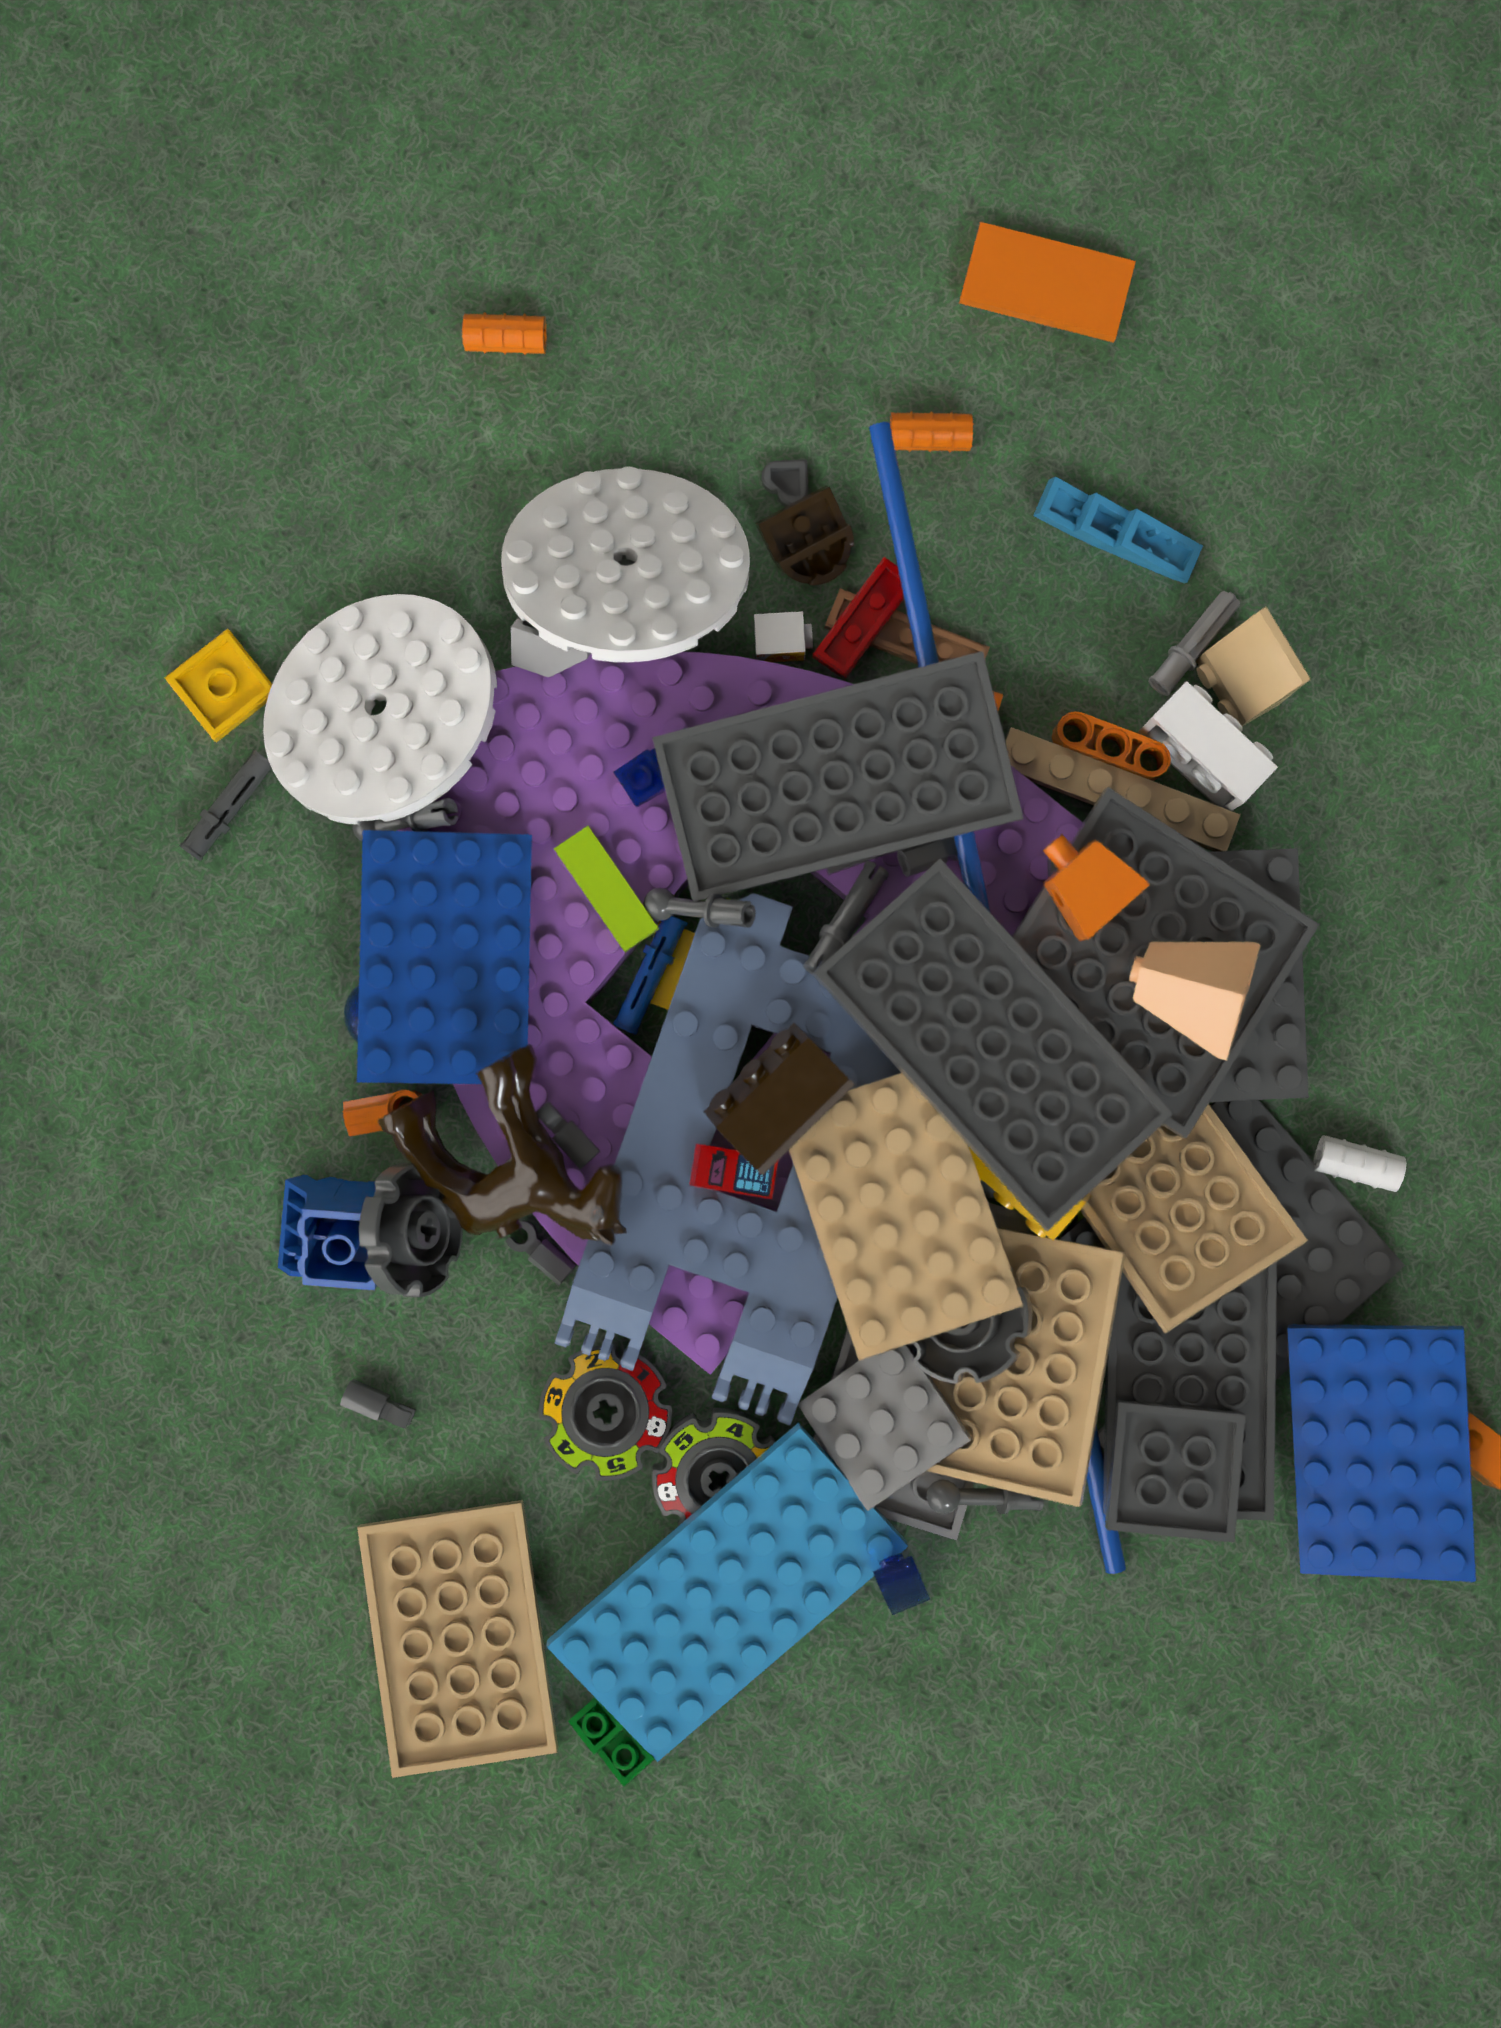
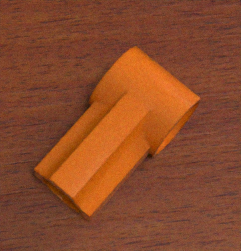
(362, 1114)

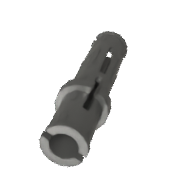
(226, 806)
(848, 915)

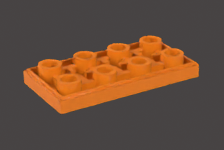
(1047, 282)

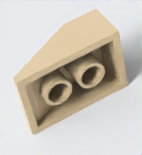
(1252, 669)

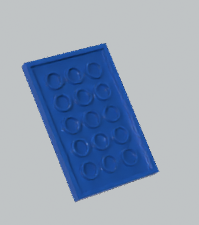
(442, 954)
(1382, 1451)

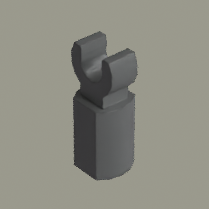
(922, 857)
(568, 1136)
(543, 1254)
(376, 1404)

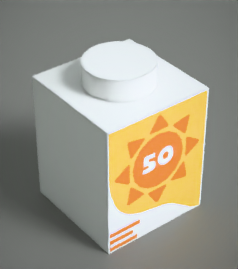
(782, 636)

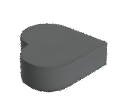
(786, 479)

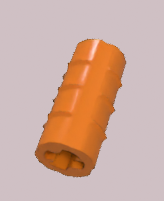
(504, 333)
(932, 431)

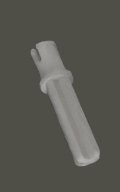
(1184, 655)

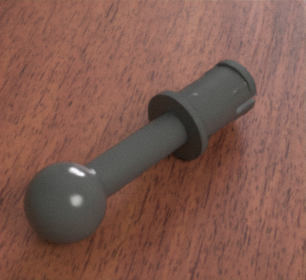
(428, 817)
(715, 910)
(945, 1497)

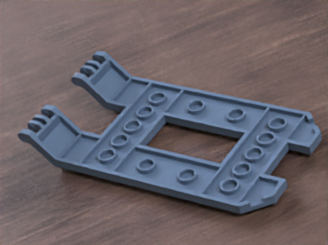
(726, 986)

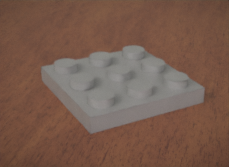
(884, 1423)

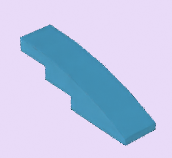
(1118, 531)

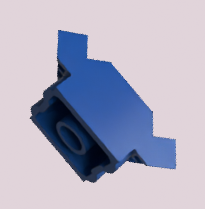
(323, 1232)

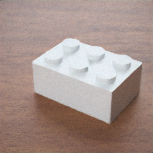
(1209, 747)

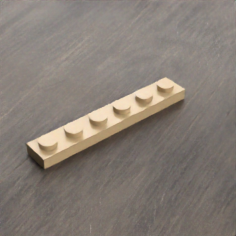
(1087, 778)

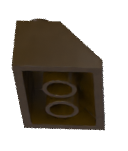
(777, 1098)

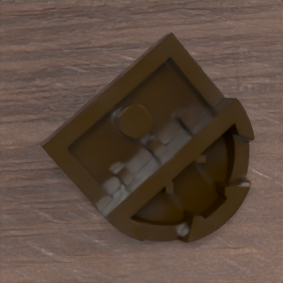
(809, 538)

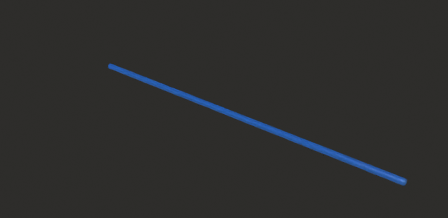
(966, 843)

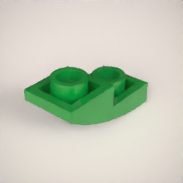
(611, 1741)

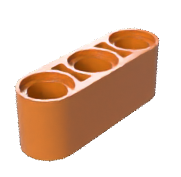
(1129, 742)

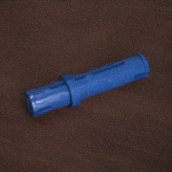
(649, 974)

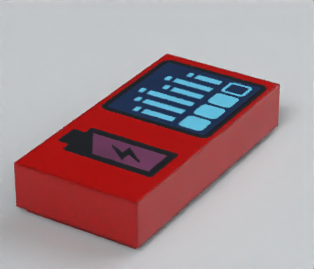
(730, 1172)

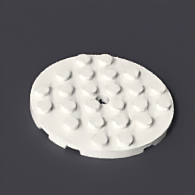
(567, 573)
(418, 747)

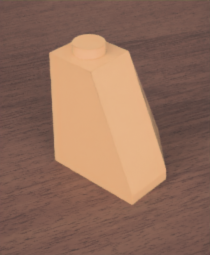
(1197, 988)

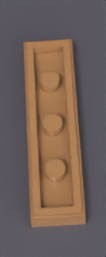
(897, 635)

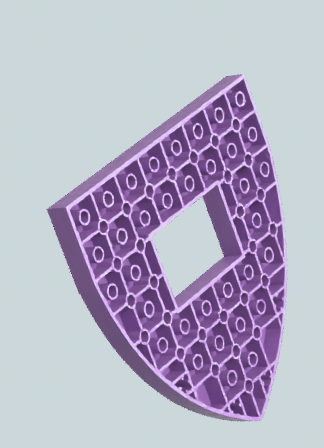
(553, 775)

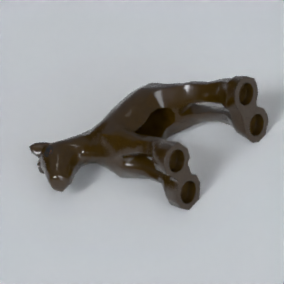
(523, 1185)

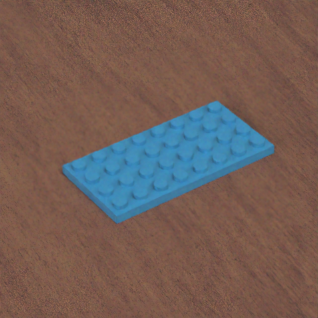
(726, 1593)

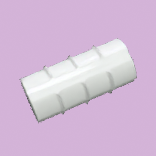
(1360, 1163)

